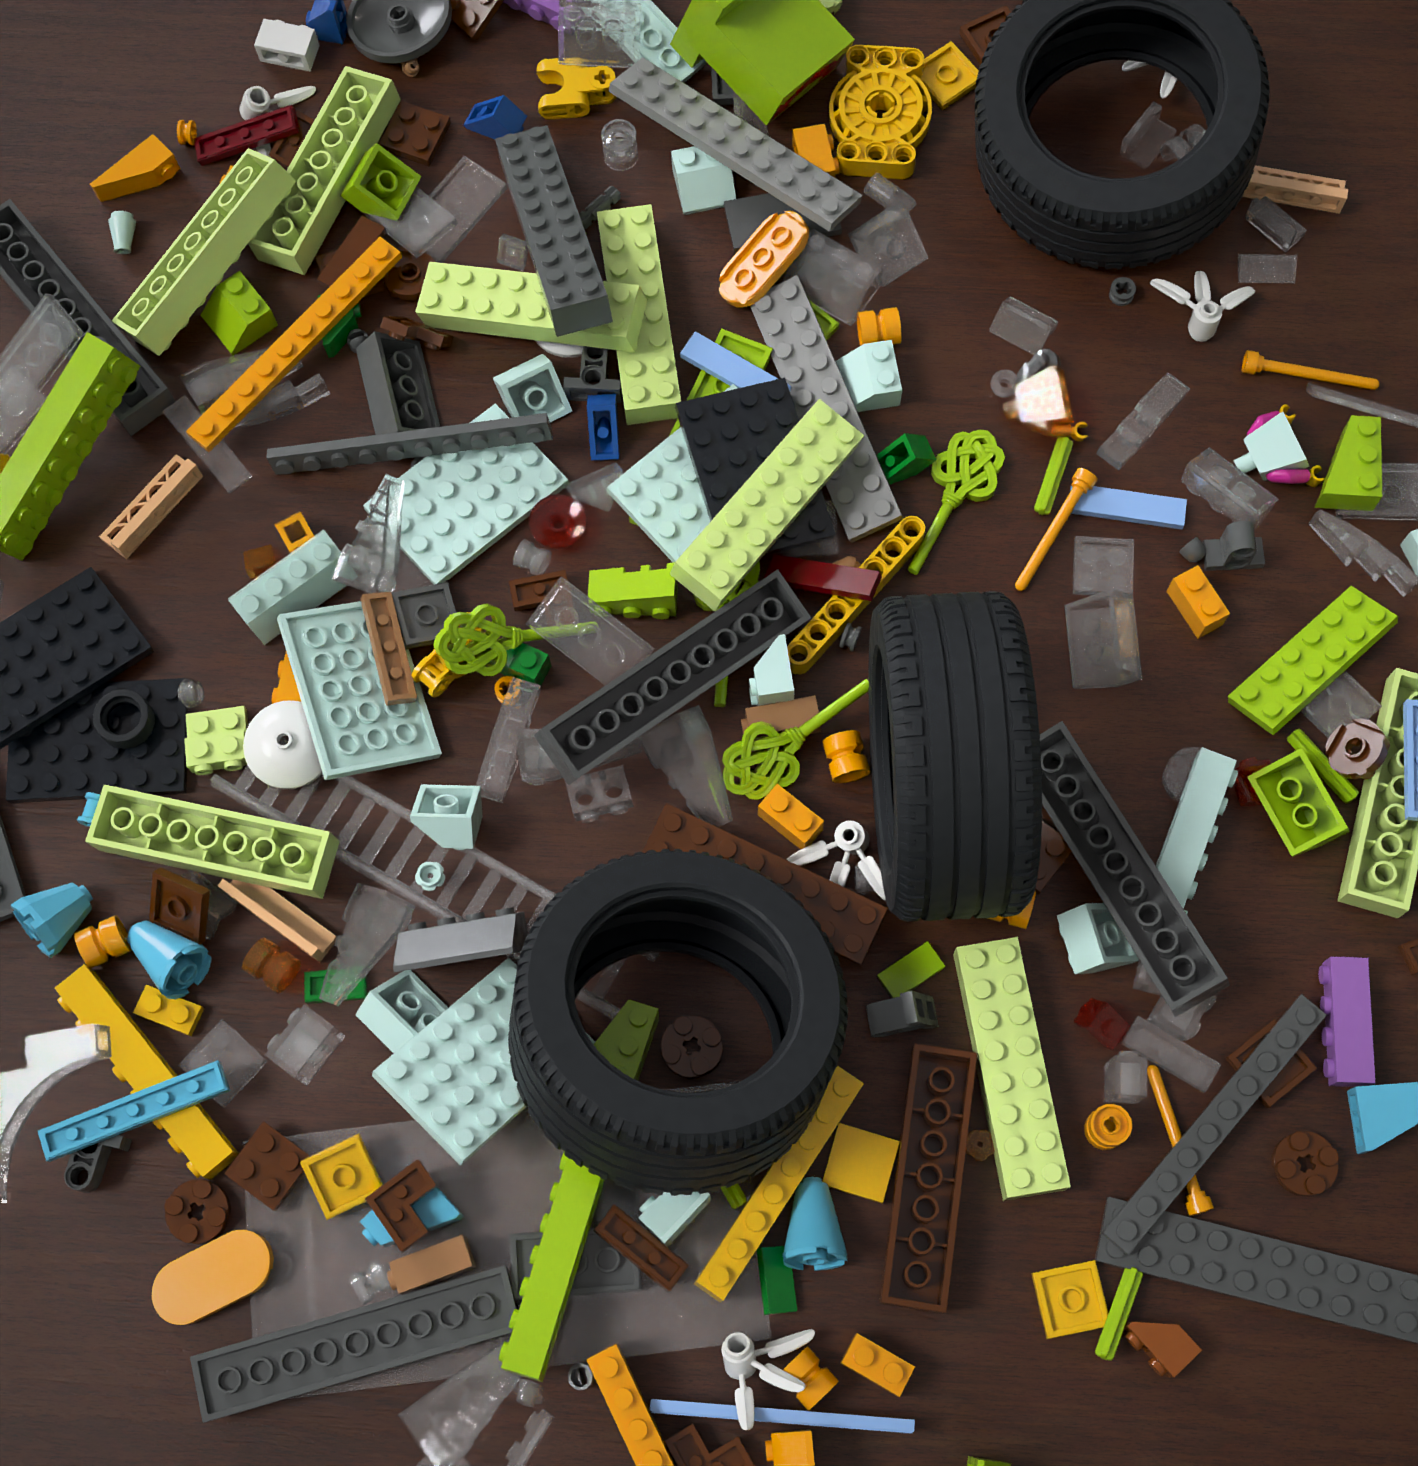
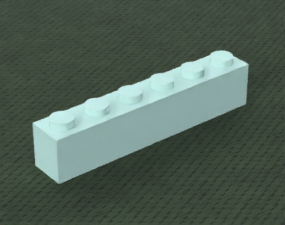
(1194, 822)

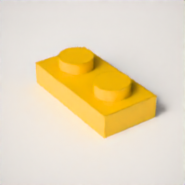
(171, 1013)

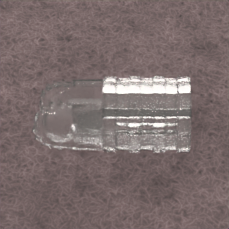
(888, 194)

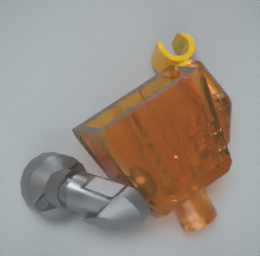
(1044, 398)

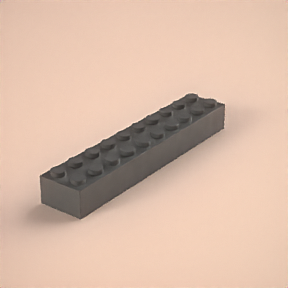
(553, 231)
(34, 269)
(671, 677)
(1125, 876)

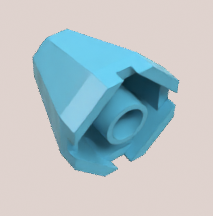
(53, 915)

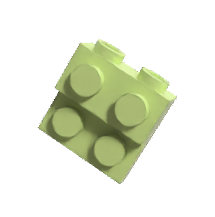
(216, 740)

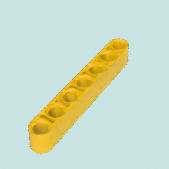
(852, 607)

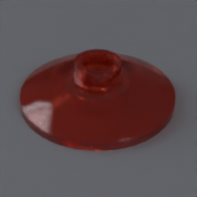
(554, 510)

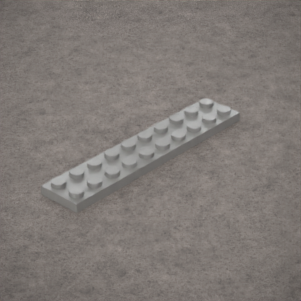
(735, 144)
(809, 367)

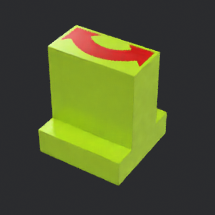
(763, 47)

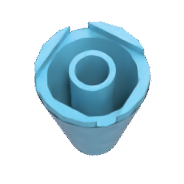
(168, 958)
(814, 1229)

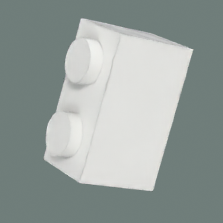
(287, 44)

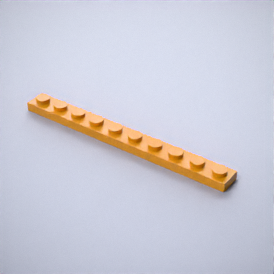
(293, 344)

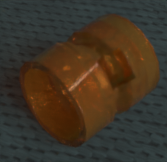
(268, 963)

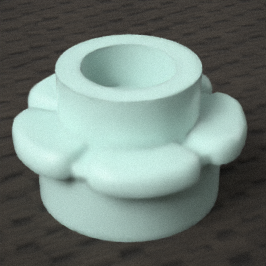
(430, 868)

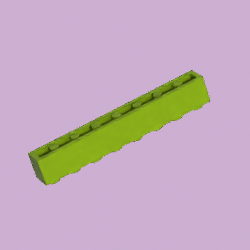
(552, 1273)

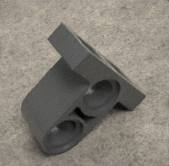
(592, 369)
(1235, 549)
(902, 1014)
(93, 1163)

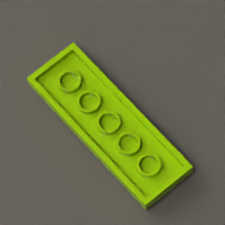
(1312, 660)

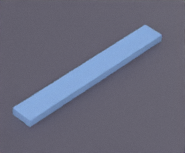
(785, 1416)

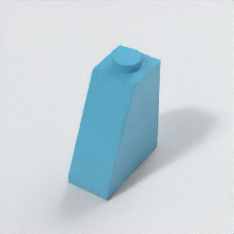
(1382, 1113)
(433, 1210)

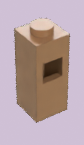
(782, 714)
(431, 1265)

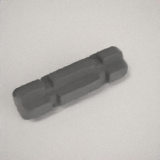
(601, 203)

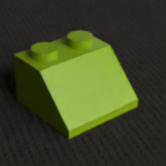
(380, 184)
(238, 313)

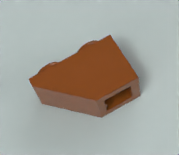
(1165, 1344)

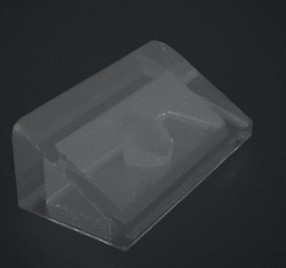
(1266, 268)

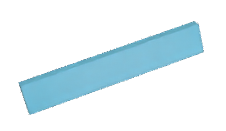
(133, 1111)

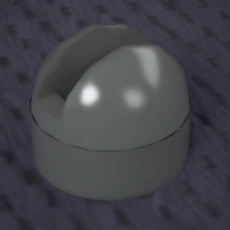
(355, 338)
(1193, 550)
(576, 1377)

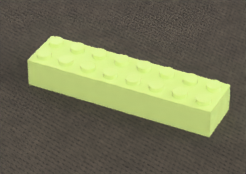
(338, 138)
(204, 251)
(632, 257)
(515, 307)
(766, 505)
(213, 841)
(1383, 844)
(1011, 1069)

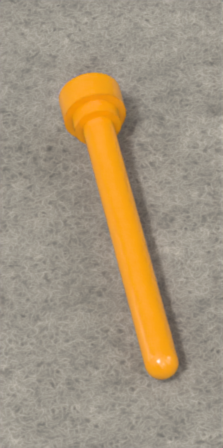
(1254, 363)
(1082, 482)
(1197, 1199)

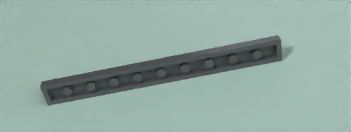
(410, 444)
(1213, 1125)

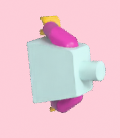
(1277, 451)

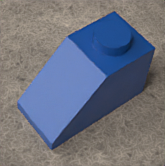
(328, 20)
(495, 118)
(603, 426)

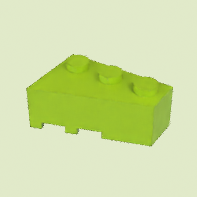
(636, 592)

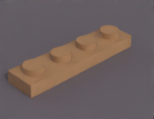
(388, 648)

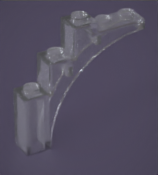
(49, 1060)

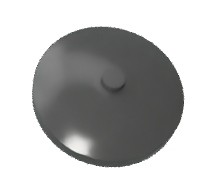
(397, 28)

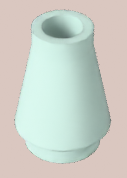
(122, 231)

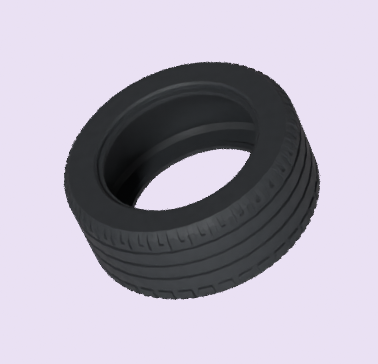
(1120, 218)
(954, 756)
(696, 909)

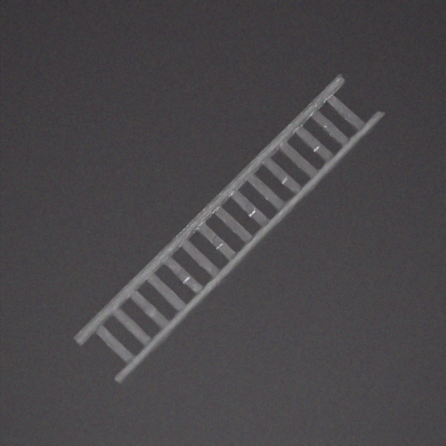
(389, 878)

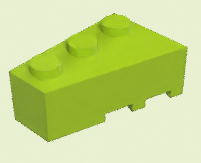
(1356, 468)
(629, 1037)

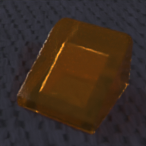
(258, 560)

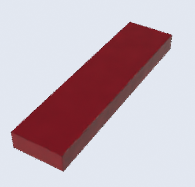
(246, 134)
(826, 577)

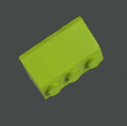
(1298, 803)

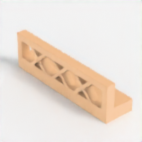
(1297, 189)
(155, 509)
(282, 917)

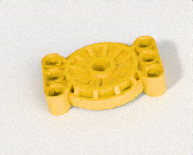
(880, 87)

